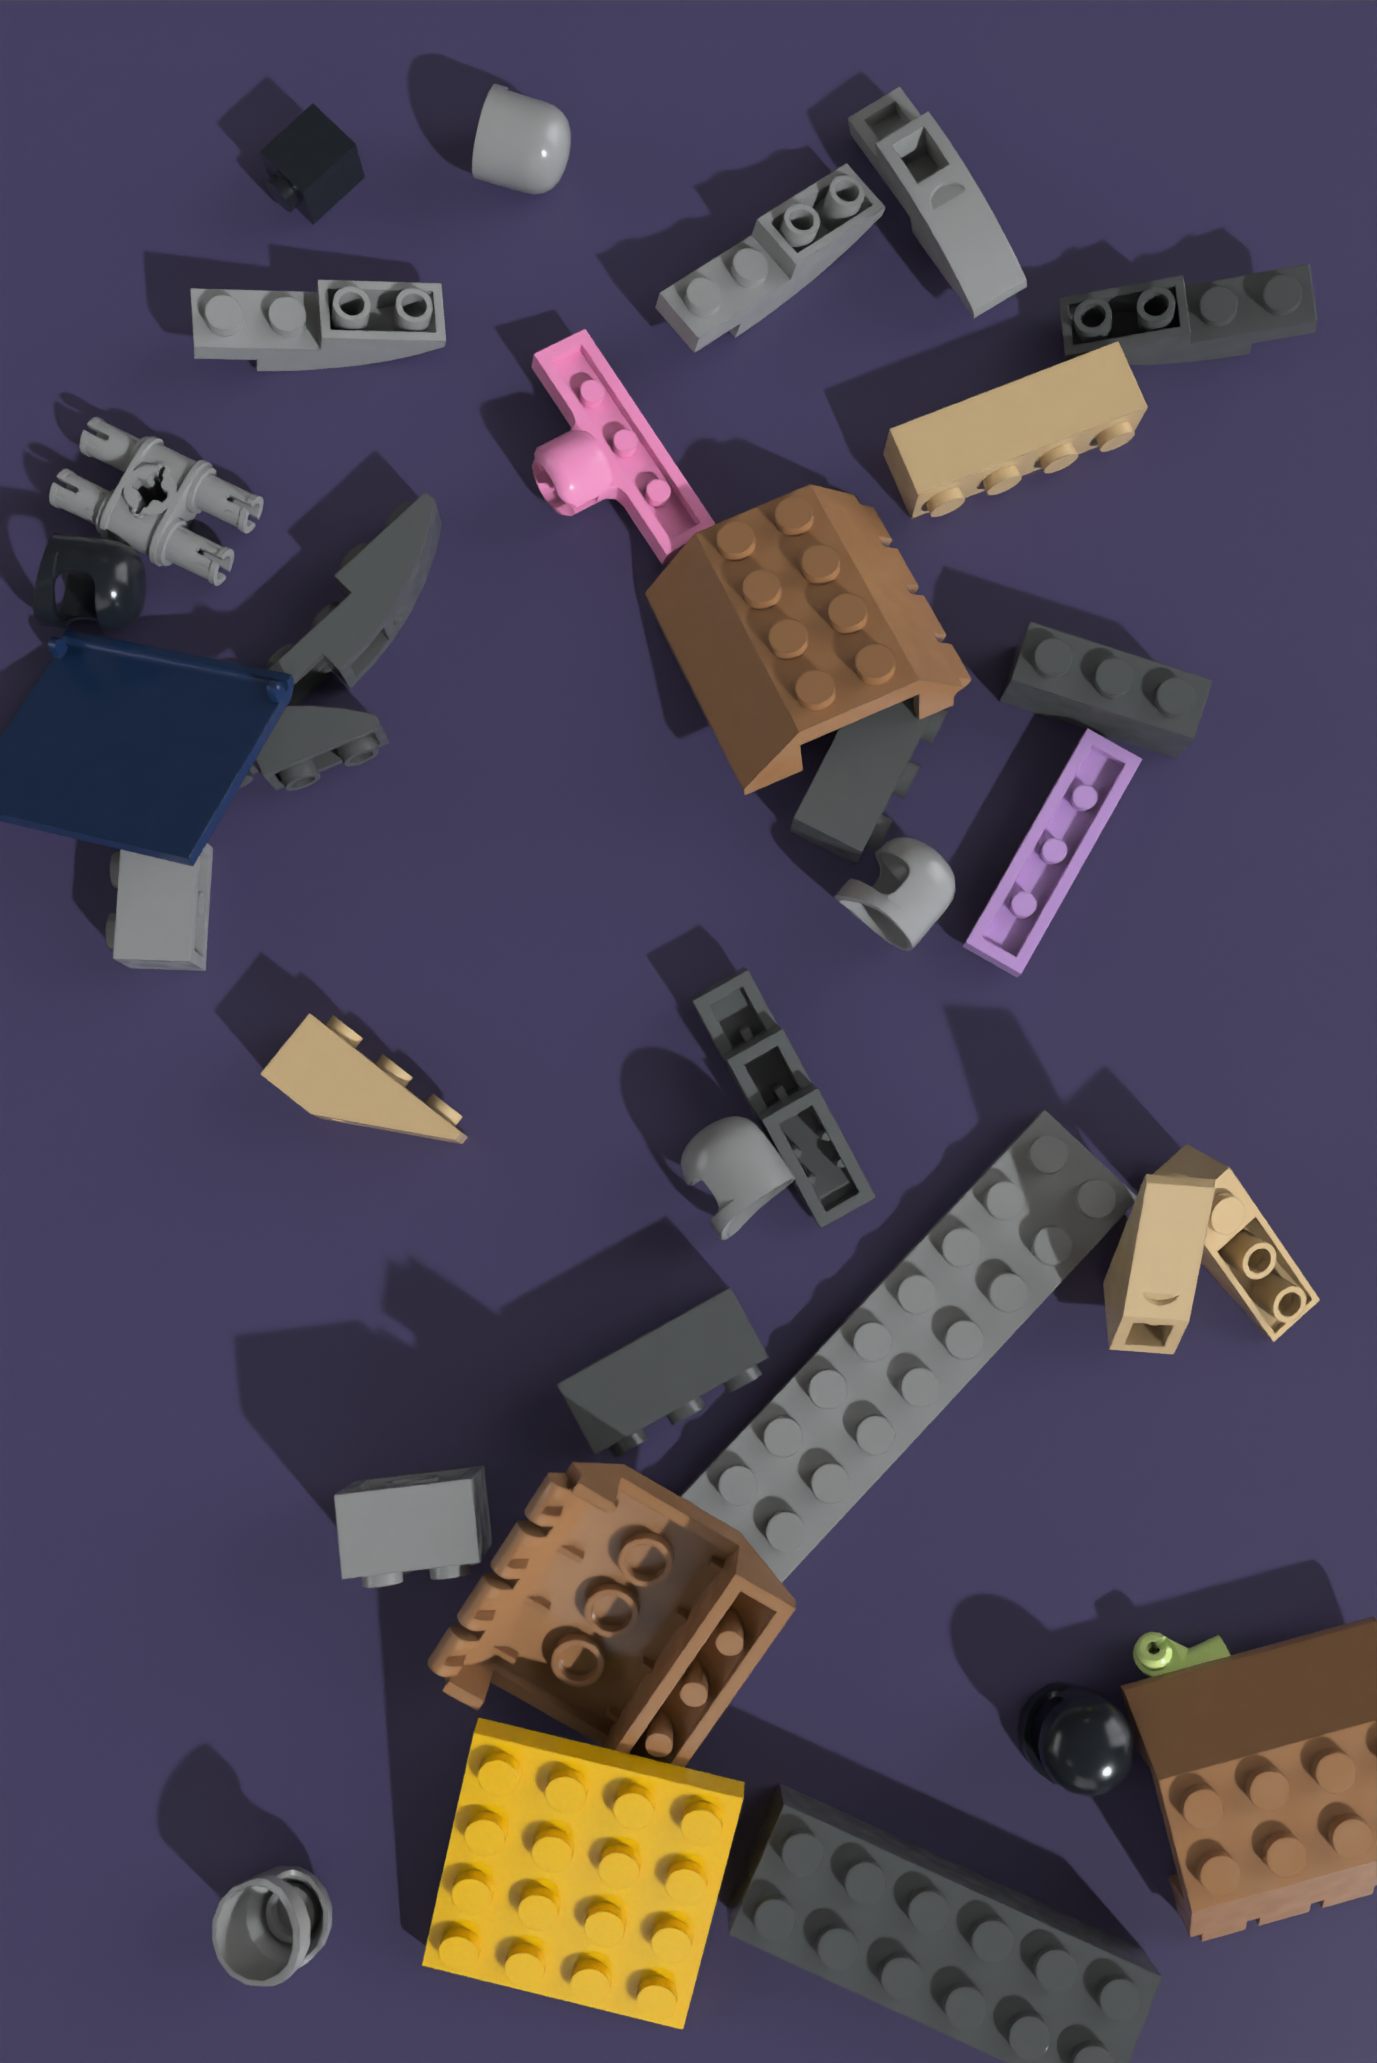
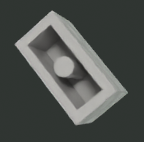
(160, 911)

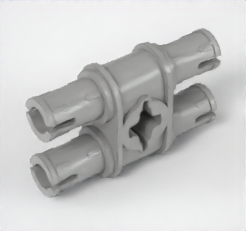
(149, 475)

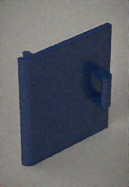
(135, 744)

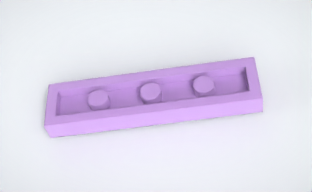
(1052, 853)

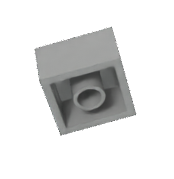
(413, 1525)

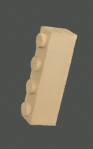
(1015, 431)

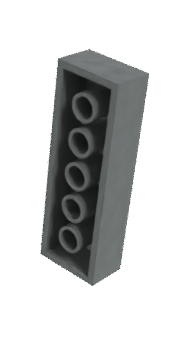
(937, 1940)

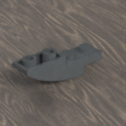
(1194, 322)
(380, 593)
(313, 741)

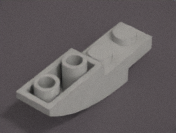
(941, 199)
(773, 263)
(323, 329)

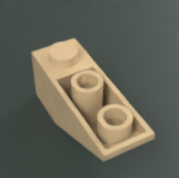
(340, 1084)
(1244, 1249)
(1158, 1264)

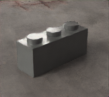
(1105, 690)
(858, 778)
(664, 1373)

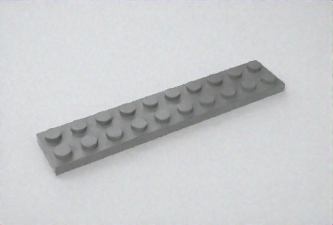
(912, 1344)

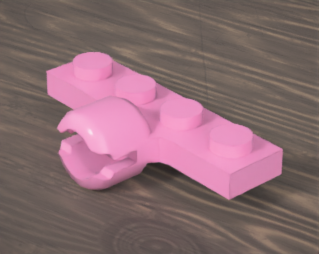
(610, 450)

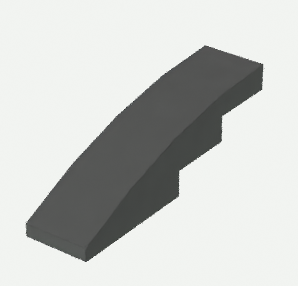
(782, 1097)

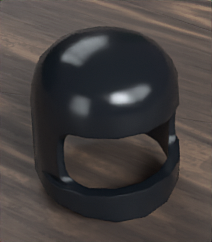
(91, 566)
(1081, 1742)

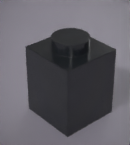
(311, 165)

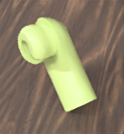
(1159, 1655)

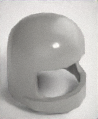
(520, 142)
(906, 909)
(737, 1167)
(252, 1937)

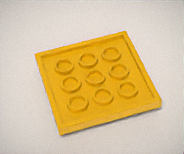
(582, 1873)

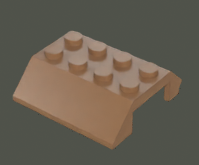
(799, 628)
(617, 1614)
(1266, 1776)

